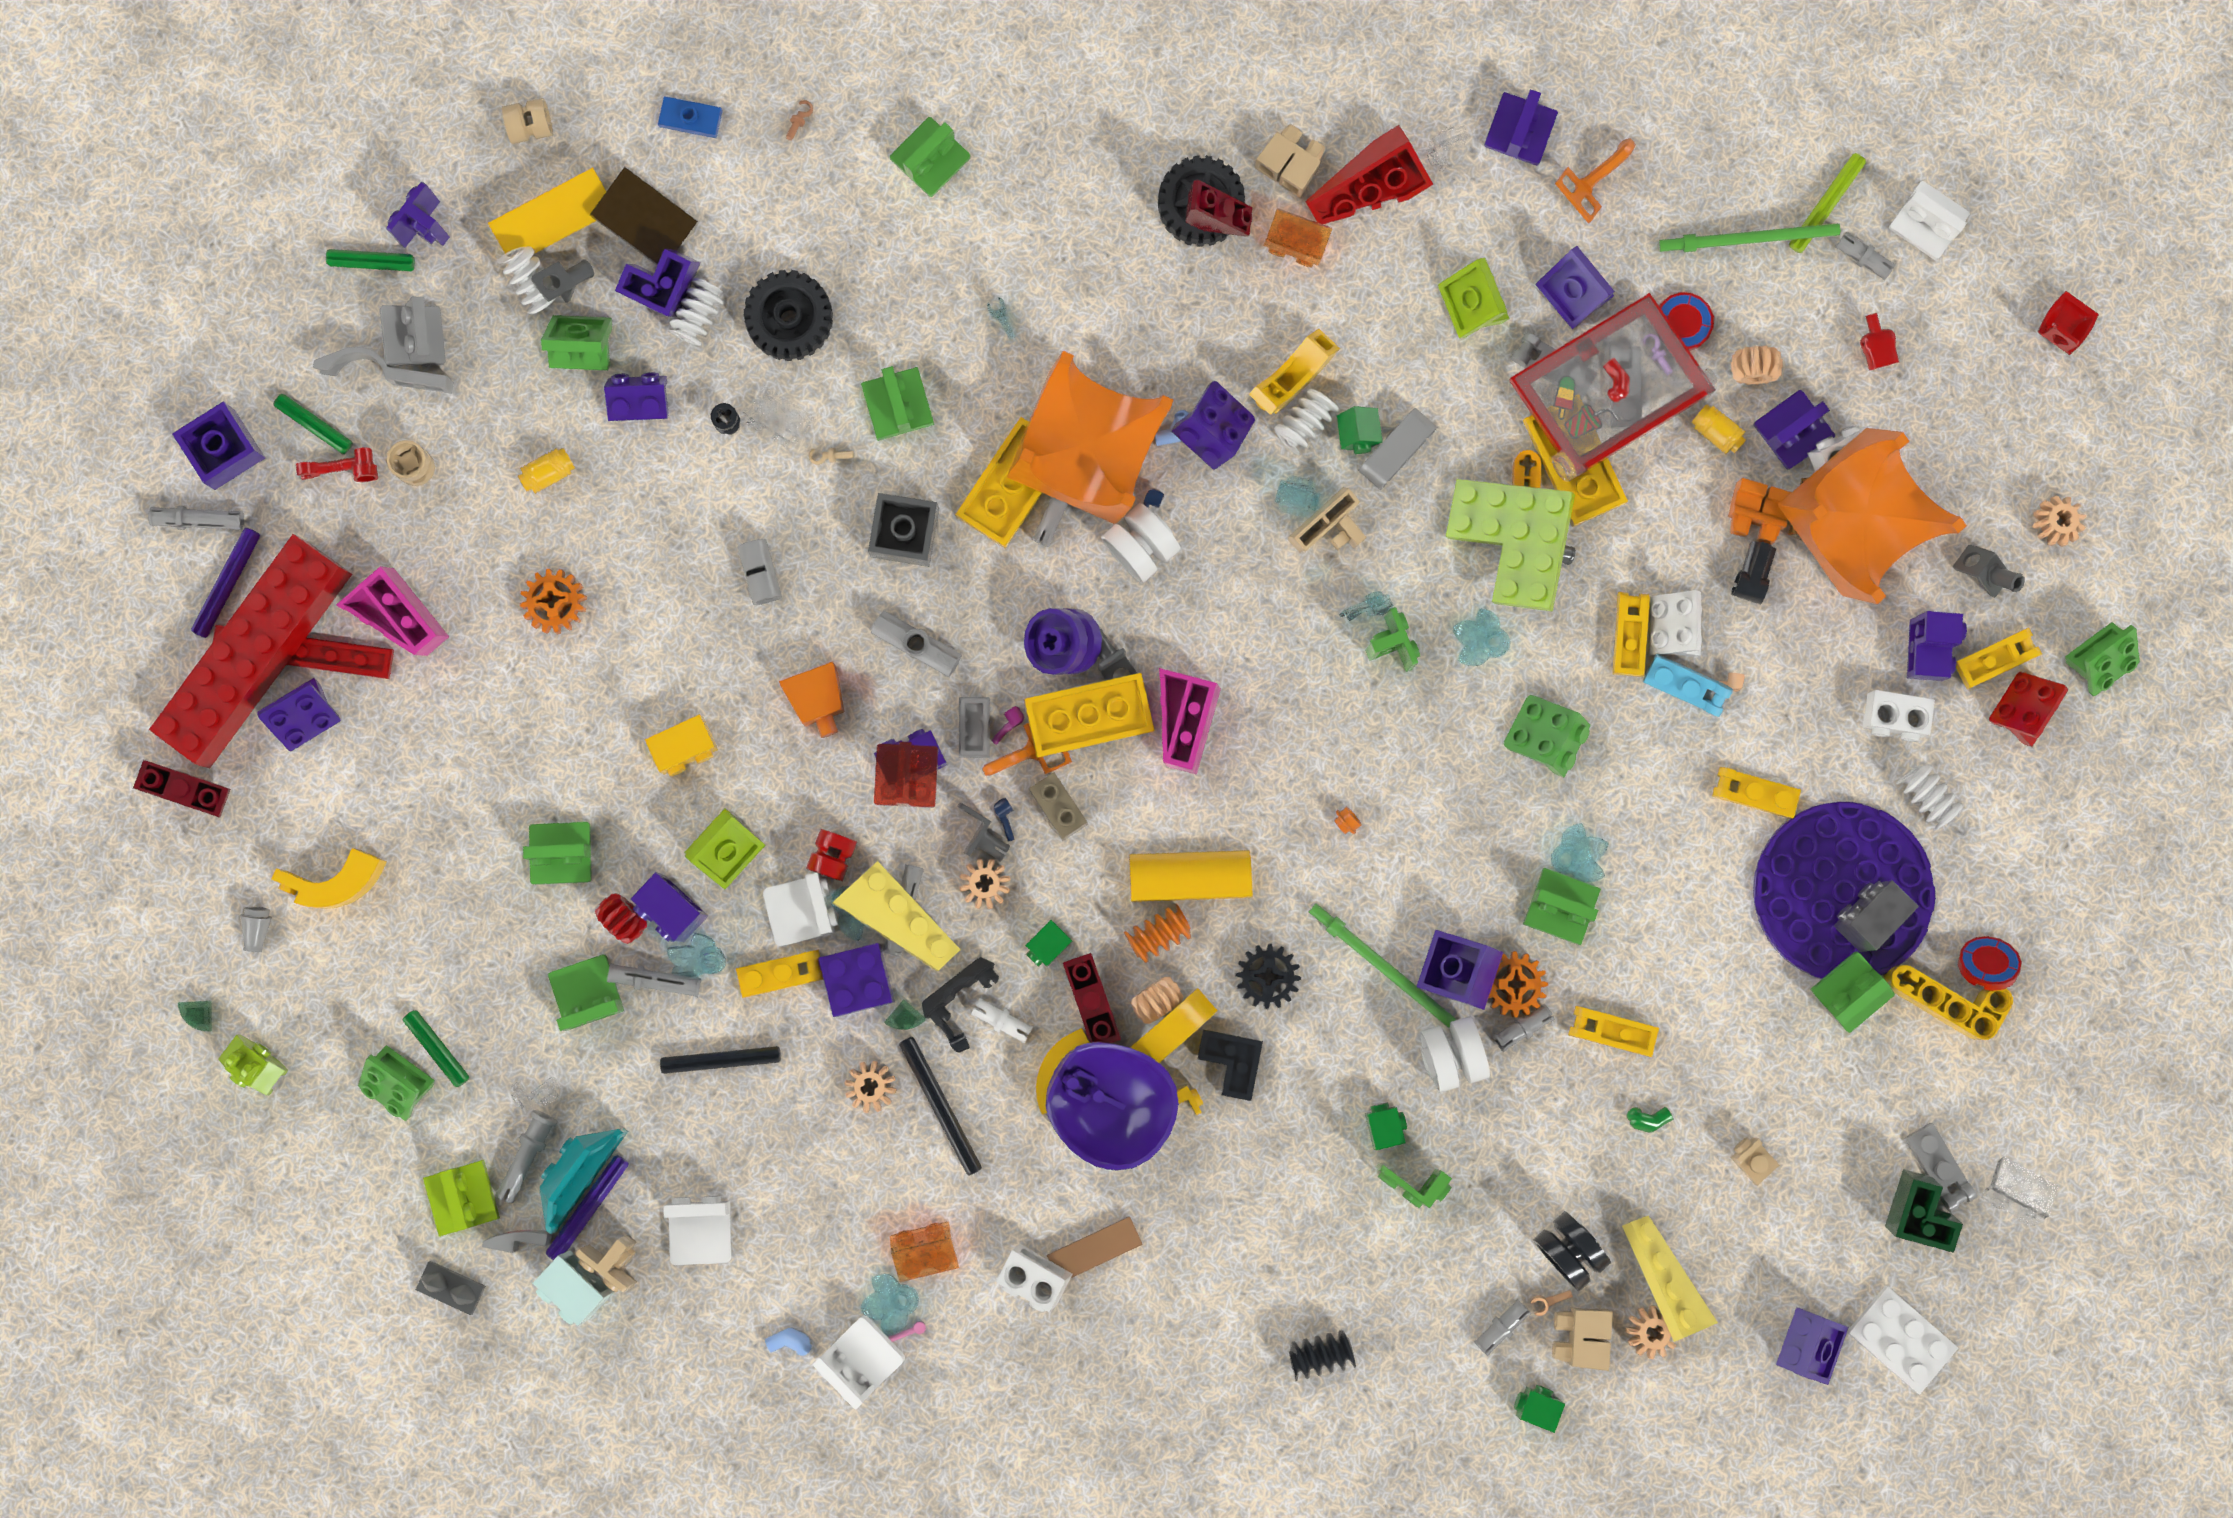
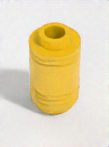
(1719, 429)
(546, 470)

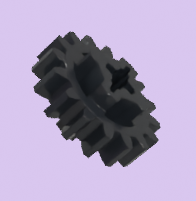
(1268, 962)

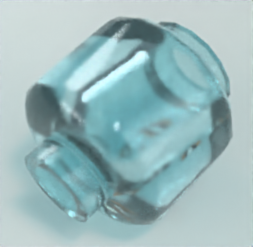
(1297, 496)

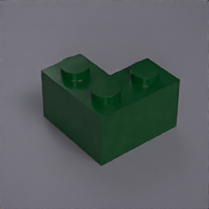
(1915, 1214)

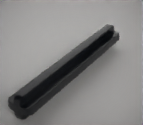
(720, 1060)

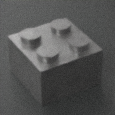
(1875, 915)

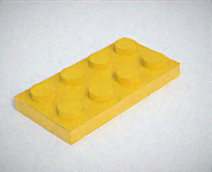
(1594, 490)
(997, 502)
(1088, 715)

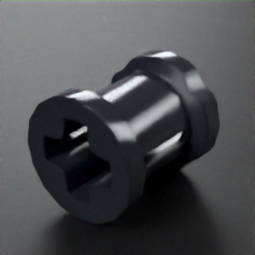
(729, 411)

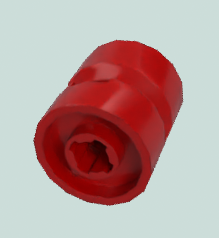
(828, 865)

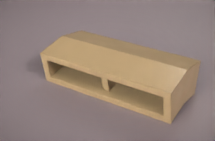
(1320, 516)

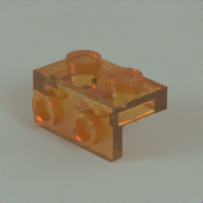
(1297, 238)
(923, 1251)

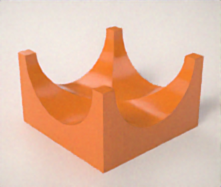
(1087, 442)
(1865, 513)

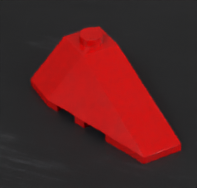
(1377, 174)

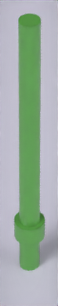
(1690, 242)
(1336, 927)

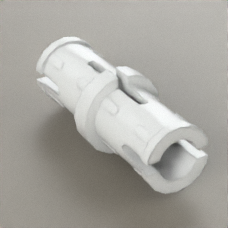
(1002, 1020)

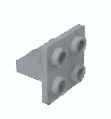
(412, 333)

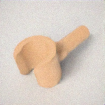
(1735, 681)
(1549, 1301)

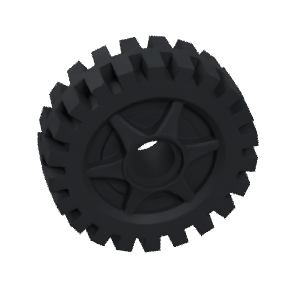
(1175, 190)
(782, 293)

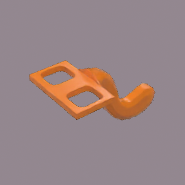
(1585, 185)
(1020, 755)

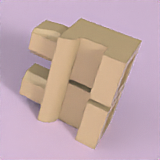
(1303, 163)
(1584, 1324)

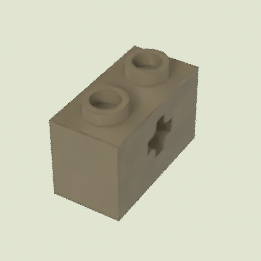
(1058, 806)

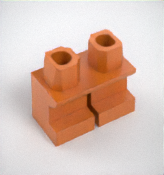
(1757, 506)

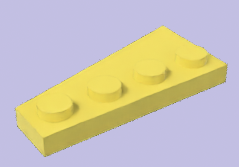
(891, 911)
(1671, 1287)

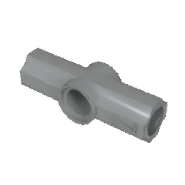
(900, 633)

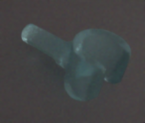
(1000, 315)

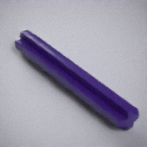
(225, 582)
(587, 1207)

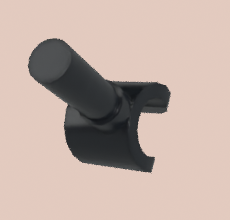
(958, 1043)

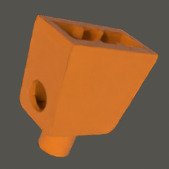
(816, 697)

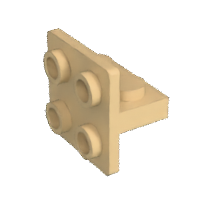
(610, 1264)

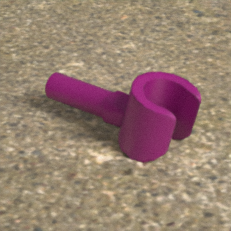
(1015, 718)

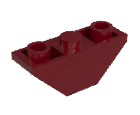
(1216, 211)
(181, 788)
(1091, 999)

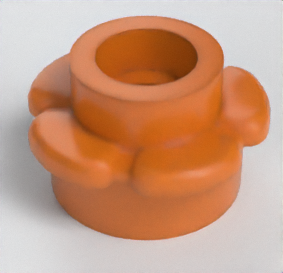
(1347, 821)

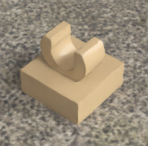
(1348, 533)

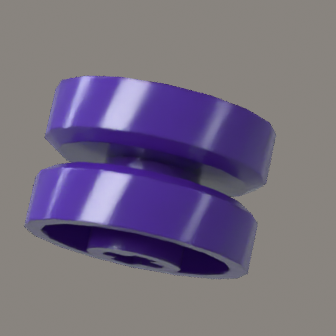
(1062, 641)

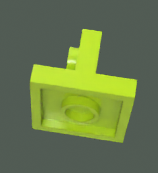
(1473, 298)
(724, 849)
(461, 1198)

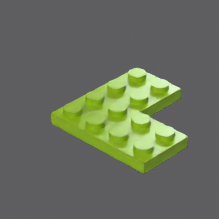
(1528, 526)

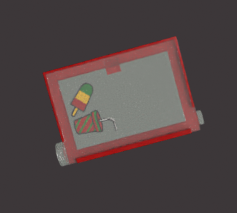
(1571, 386)

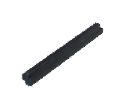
(940, 1106)

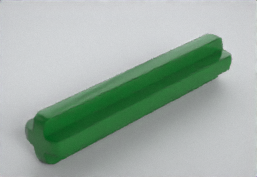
(370, 260)
(312, 423)
(436, 1048)

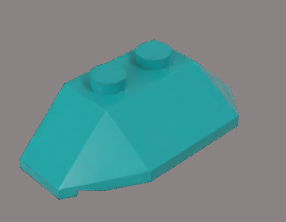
(574, 1173)

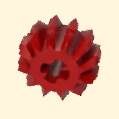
(620, 919)

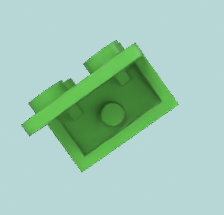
(1548, 734)
(1434, 1188)

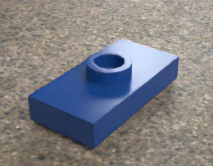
(690, 117)

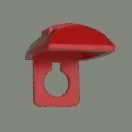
(2068, 323)

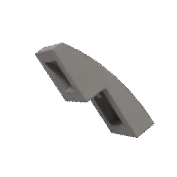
(510, 1240)

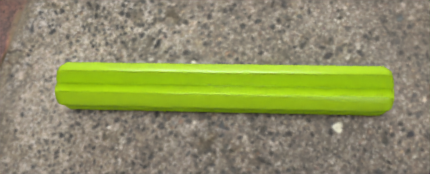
(1830, 198)

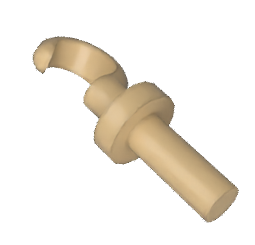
(832, 455)

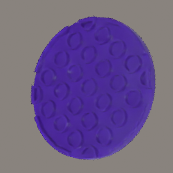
(1819, 867)

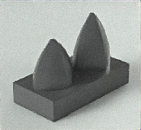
(450, 1288)

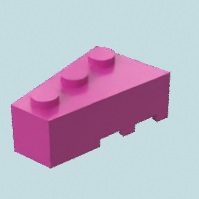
(395, 611)
(1186, 718)

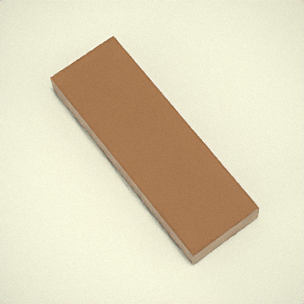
(1097, 1247)

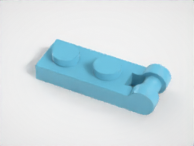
(1687, 684)

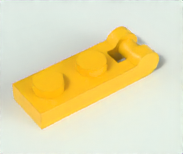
(1631, 635)
(1997, 658)
(1757, 793)
(778, 974)
(1615, 1031)

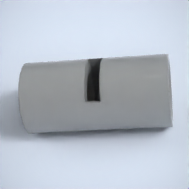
(759, 571)

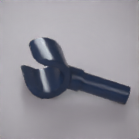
(1153, 498)
(1002, 809)

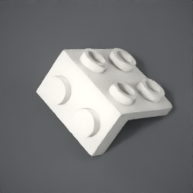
(800, 910)
(699, 1231)
(859, 1361)

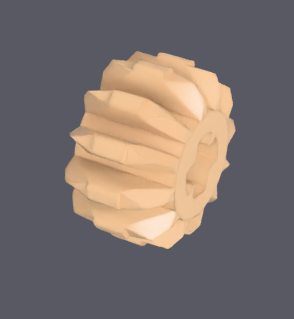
(1756, 365)
(2050, 513)
(976, 878)
(1157, 1000)
(879, 1091)
(1651, 1344)

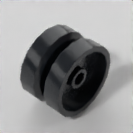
(1573, 1249)

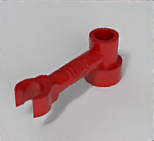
(361, 464)

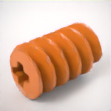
(1159, 934)

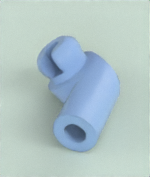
(1166, 437)
(790, 1338)

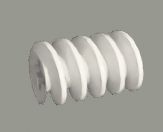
(524, 267)
(696, 311)
(1305, 419)
(1931, 795)

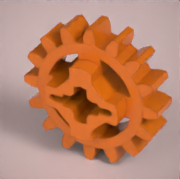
(555, 614)
(1514, 999)

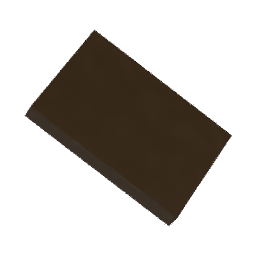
(642, 216)

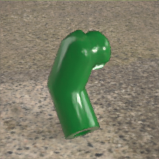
(1647, 1122)

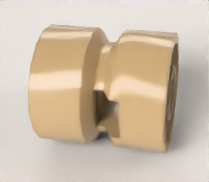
(517, 122)
(410, 463)

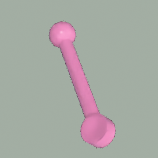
(919, 1328)

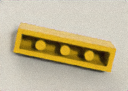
(550, 215)
(1190, 876)

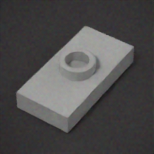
(974, 727)

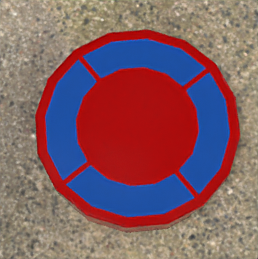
(1689, 317)
(1989, 963)

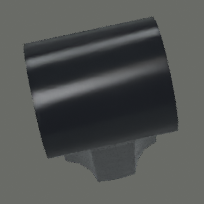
(1752, 579)

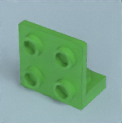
(584, 993)

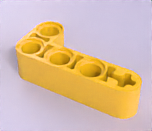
(1943, 997)

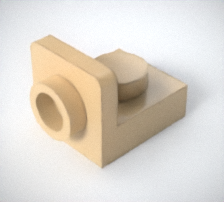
(1754, 1159)

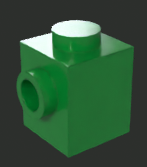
(1359, 429)
(1047, 944)
(1385, 1126)
(1539, 1407)

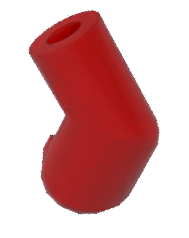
(1620, 378)

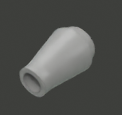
(254, 927)

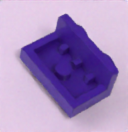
(636, 397)

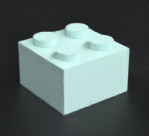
(572, 1289)

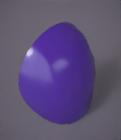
(1111, 1105)

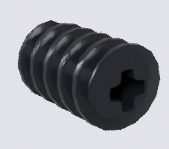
(1321, 1354)

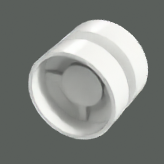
(1148, 537)
(1445, 1057)

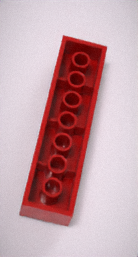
(250, 652)

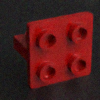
(2028, 706)

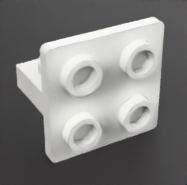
(1929, 220)
(1676, 624)

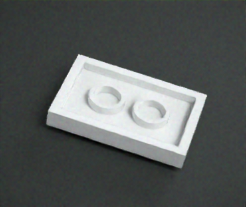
(1902, 1340)

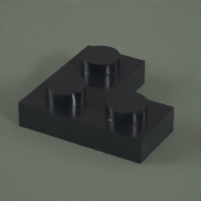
(1239, 1055)

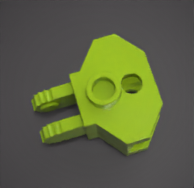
(251, 1065)

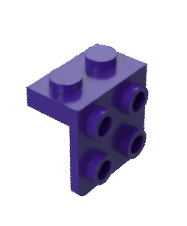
(1215, 426)

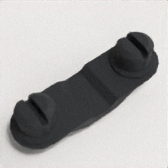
(935, 1004)

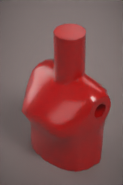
(1878, 344)

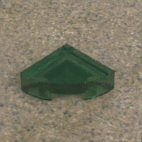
(197, 1014)
(905, 1017)

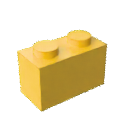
(682, 745)

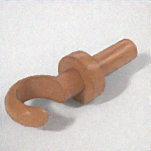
(798, 121)

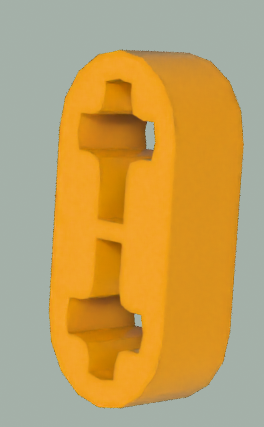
(1518, 471)

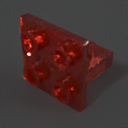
(906, 775)

